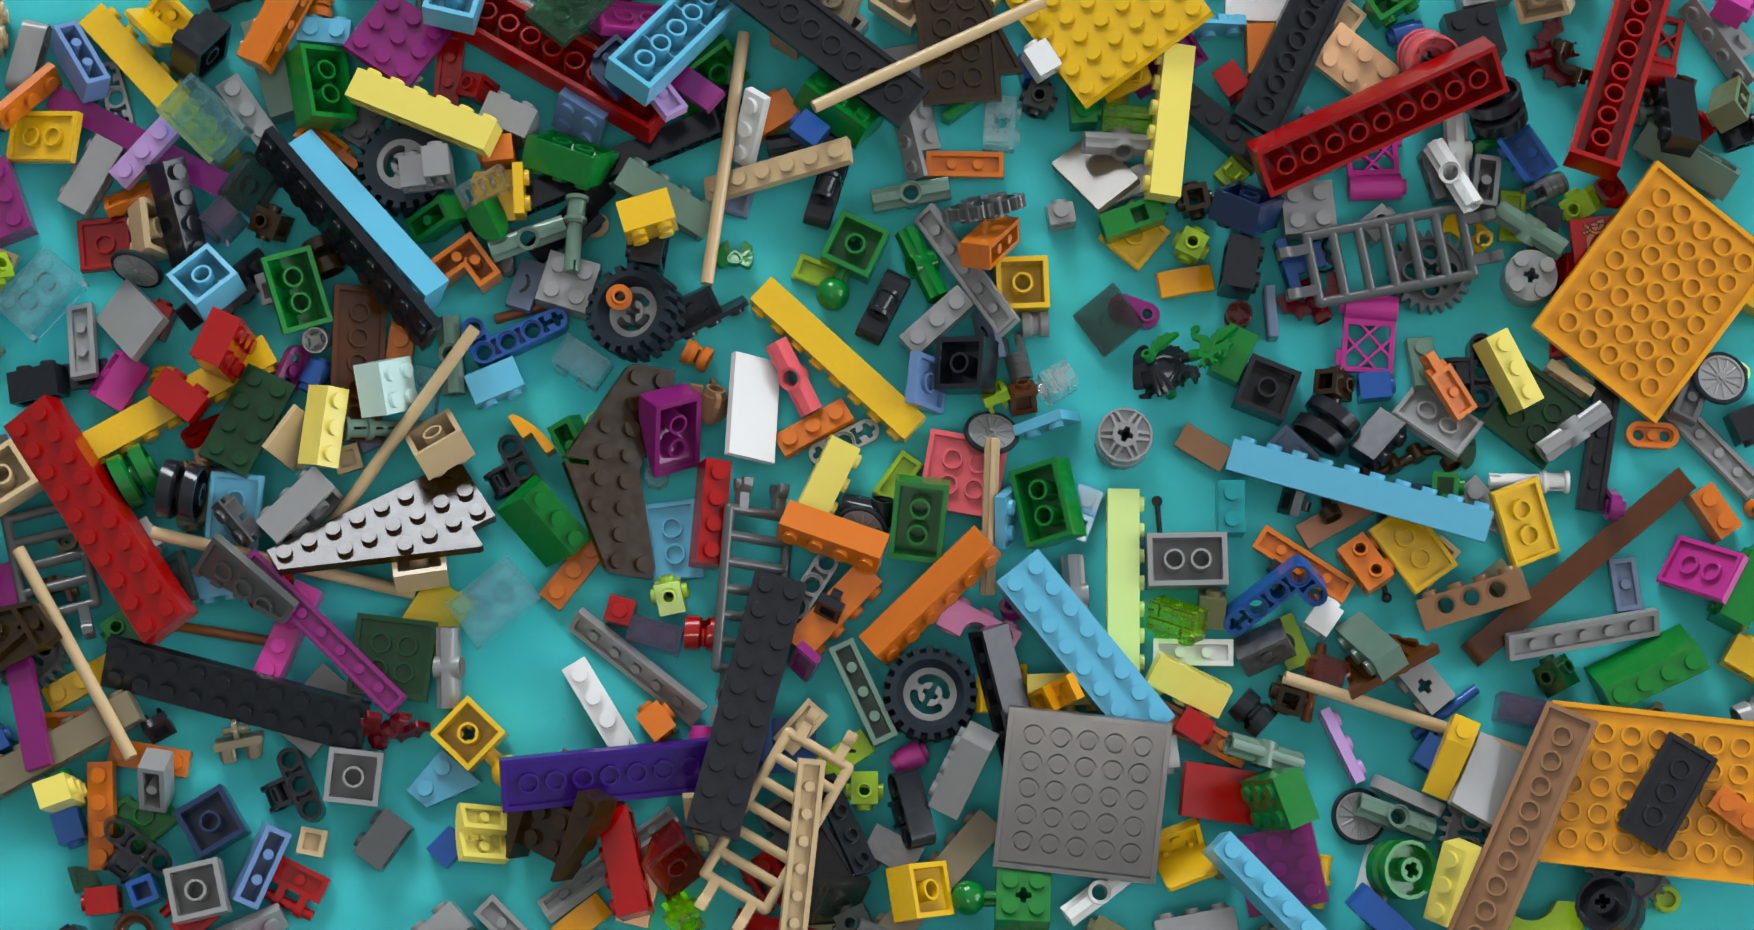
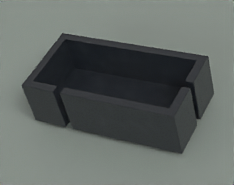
(829, 856)

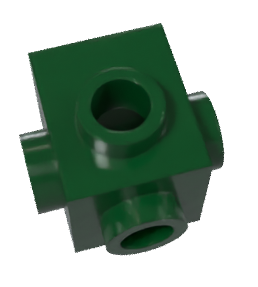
(1555, 674)

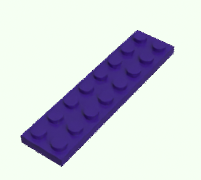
(620, 771)

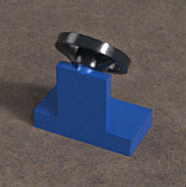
(1293, 267)

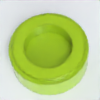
(1667, 902)

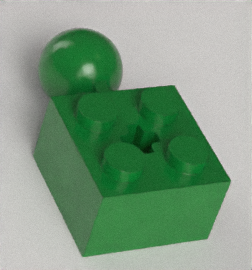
(859, 264)
(1010, 887)

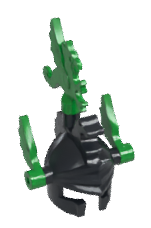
(1164, 368)

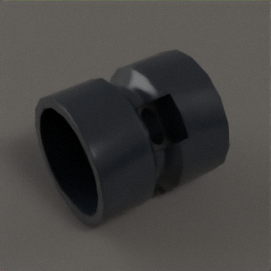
(1252, 712)

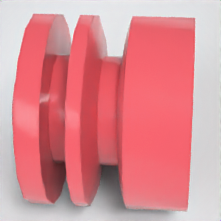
(1418, 44)

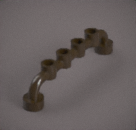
(1581, 74)
(1415, 455)

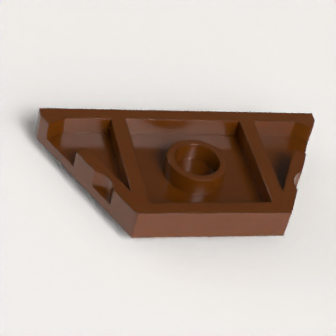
(1361, 682)

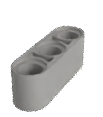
(28, 52)
(822, 576)

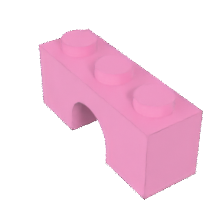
(962, 615)

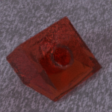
(672, 860)

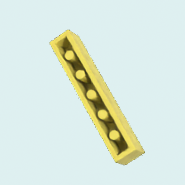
(423, 111)
(1169, 124)

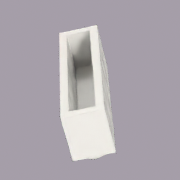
(598, 704)

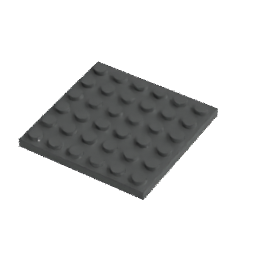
(1082, 794)

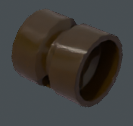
(327, 260)

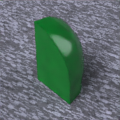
(488, 219)

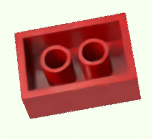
(223, 345)

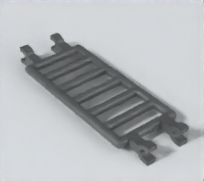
(1396, 286)
(741, 507)
(23, 594)

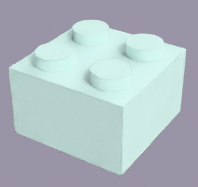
(385, 386)

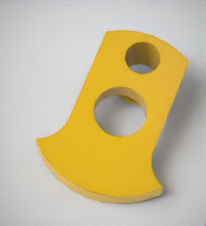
(1451, 226)

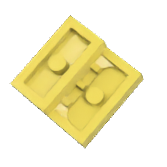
(481, 833)

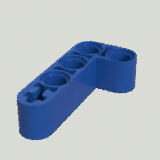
(518, 333)
(1272, 599)
(1375, 910)

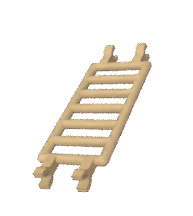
(775, 756)

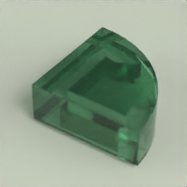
(1469, 454)
(82, 878)

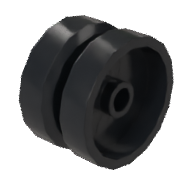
(1500, 115)
(1326, 424)
(181, 491)
(1609, 904)

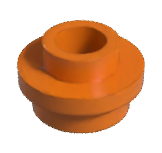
(619, 305)

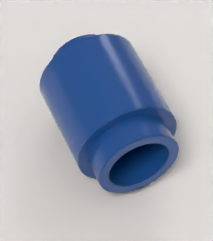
(1397, 31)
(315, 373)

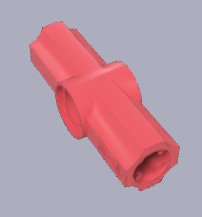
(786, 361)

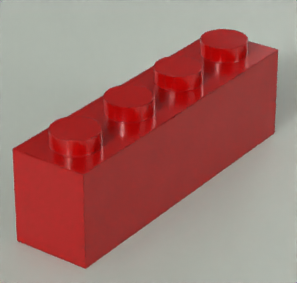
(708, 513)
(623, 862)

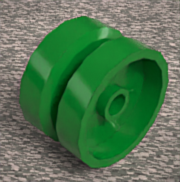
(133, 477)
(1400, 869)

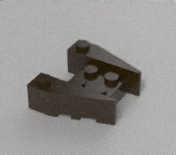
(561, 832)

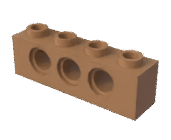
(1434, 616)

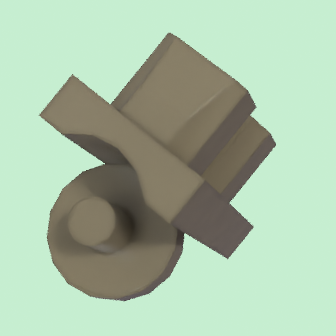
(227, 745)

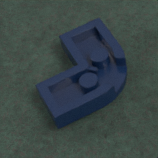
(599, 63)

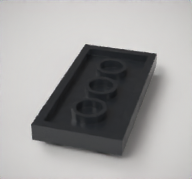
(1666, 792)

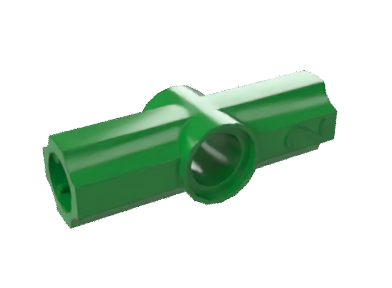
(921, 264)

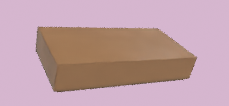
(1202, 447)

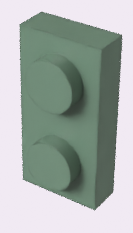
(1414, 350)

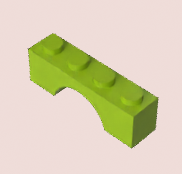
(1559, 916)

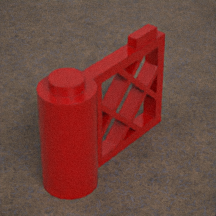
(1663, 66)

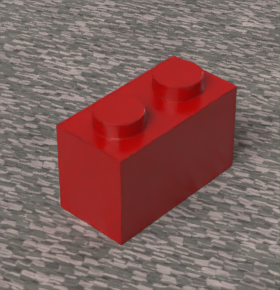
(179, 396)

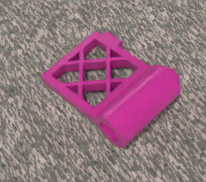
(1377, 183)
(1369, 312)

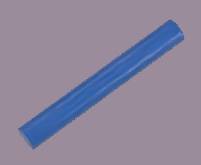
(1448, 709)

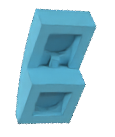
(1089, 502)

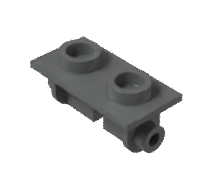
(242, 531)

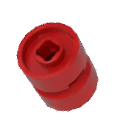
(698, 633)

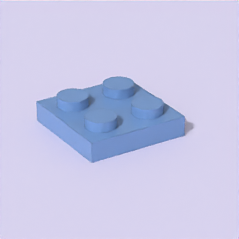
(579, 117)
(920, 384)

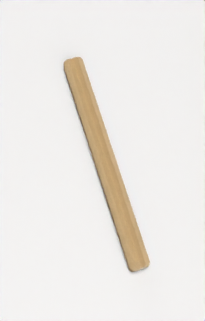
(990, 490)

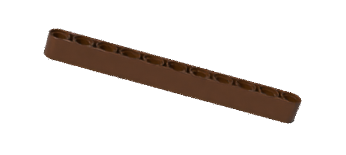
(1579, 566)

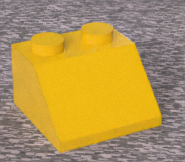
(919, 891)

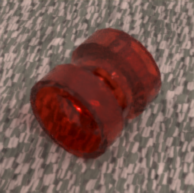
(1240, 311)

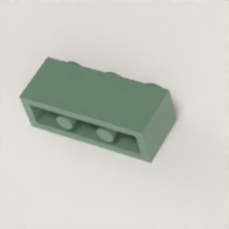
(1370, 646)

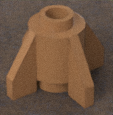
(713, 402)

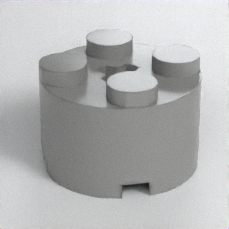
(1515, 284)

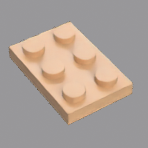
(1353, 61)

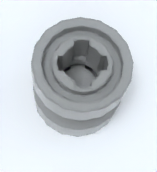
(1034, 324)
(312, 339)

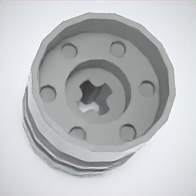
(1108, 440)

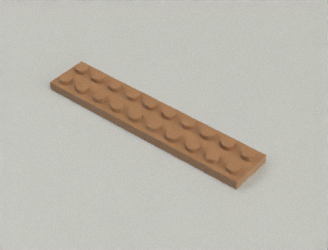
(1525, 820)

